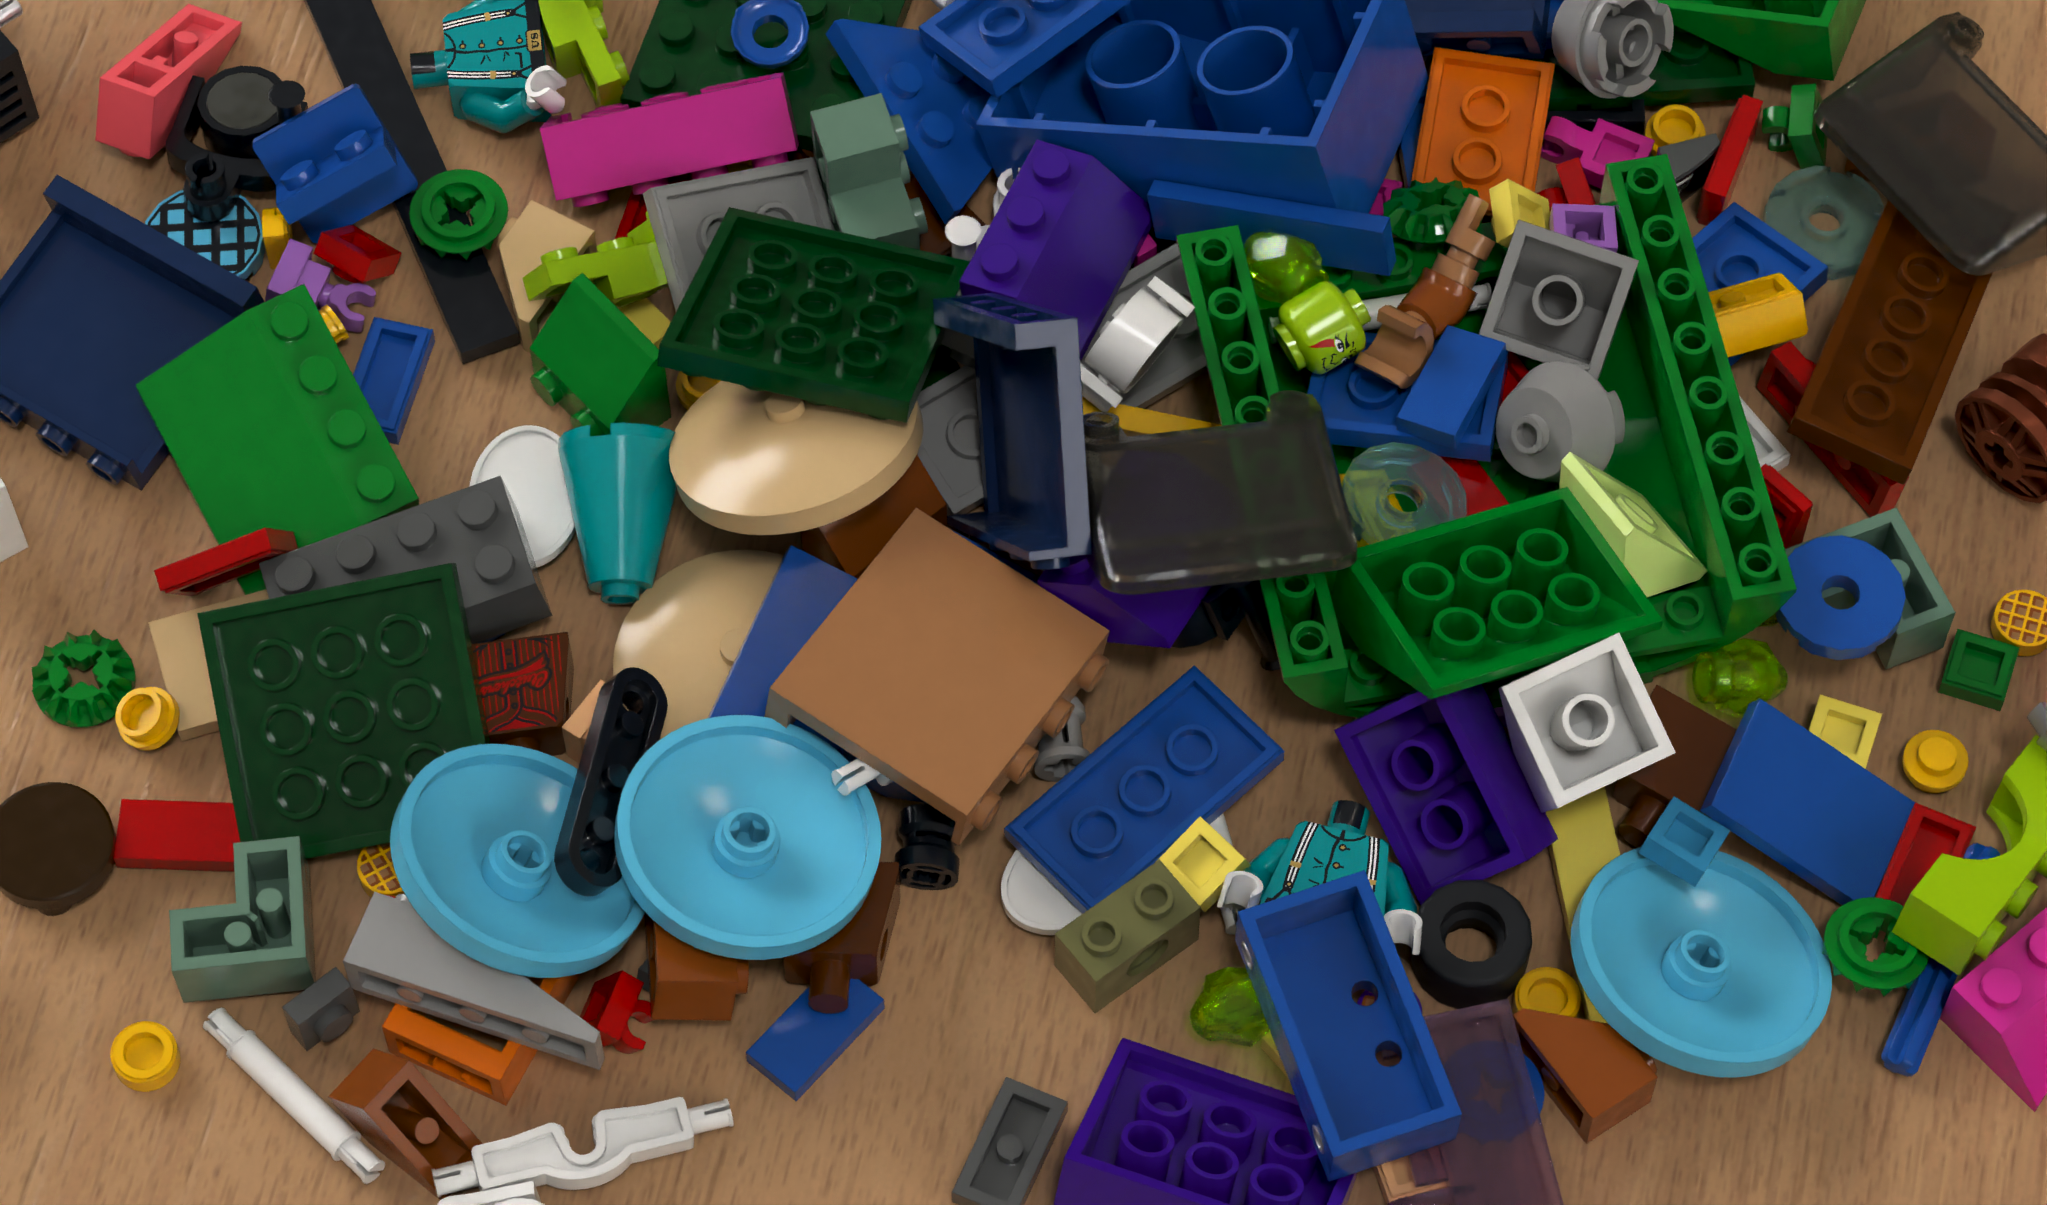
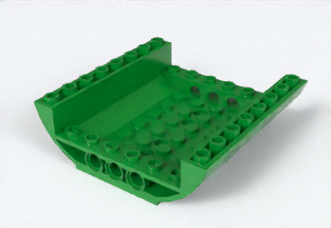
(1680, 445)

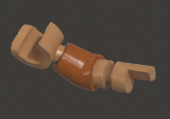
(1435, 300)

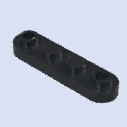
(613, 746)

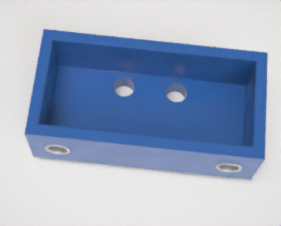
(1305, 964)

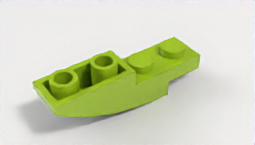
(576, 46)
(621, 269)

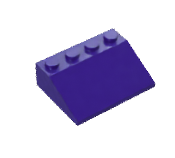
(1191, 1137)

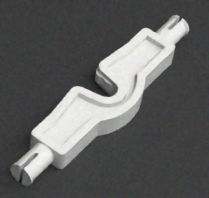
(619, 1138)

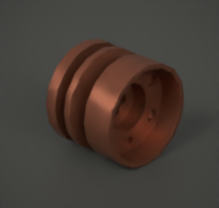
(2007, 423)

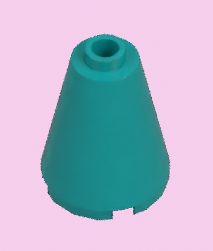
(619, 504)

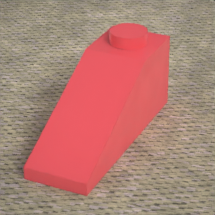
(149, 84)

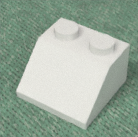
(1582, 723)

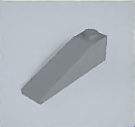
(412, 966)

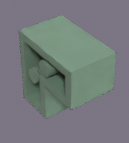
(865, 171)
(1926, 609)
(257, 942)

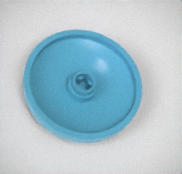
(745, 838)
(481, 869)
(1704, 973)

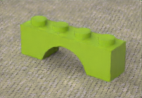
(1962, 900)

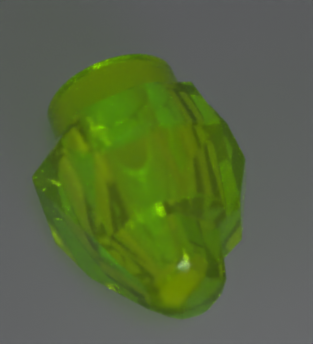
(1282, 265)
(1738, 676)
(1228, 1009)

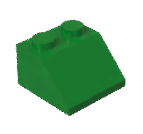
(598, 363)

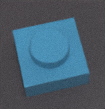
(1684, 841)

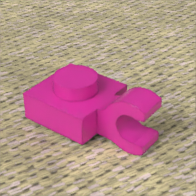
(1595, 149)

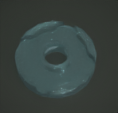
(1821, 191)
(1404, 471)

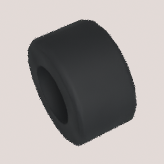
(1479, 907)

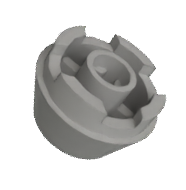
(1612, 43)
(1555, 413)

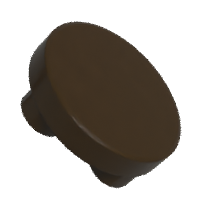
(54, 846)

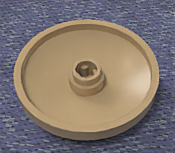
(784, 463)
(693, 628)

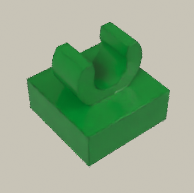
(1796, 127)

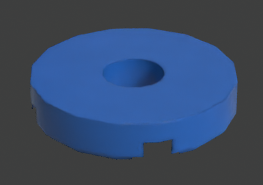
(1862, 572)

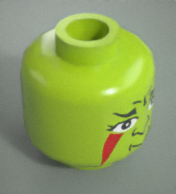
(1322, 327)

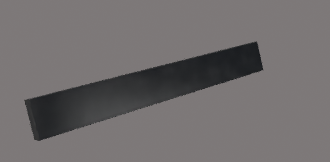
(461, 287)

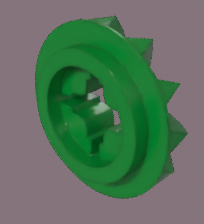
(463, 191)
(1426, 210)
(82, 703)
(1855, 927)

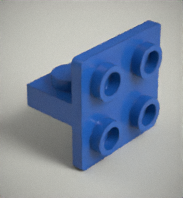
(334, 163)

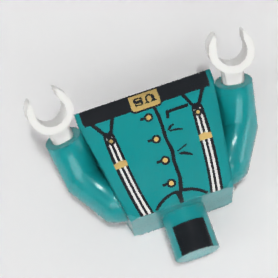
(493, 65)
(1325, 854)

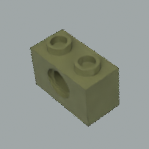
(1127, 936)

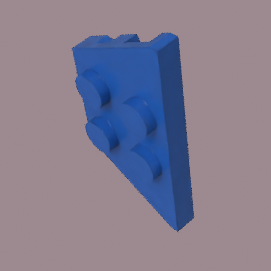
(933, 100)

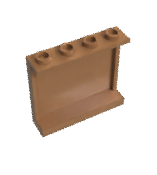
(943, 671)

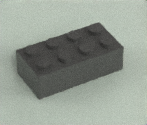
(468, 527)

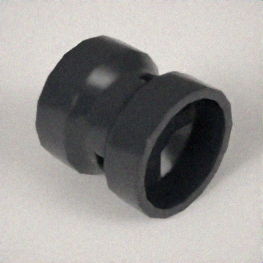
(927, 850)

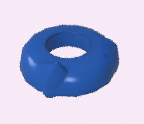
(756, 13)

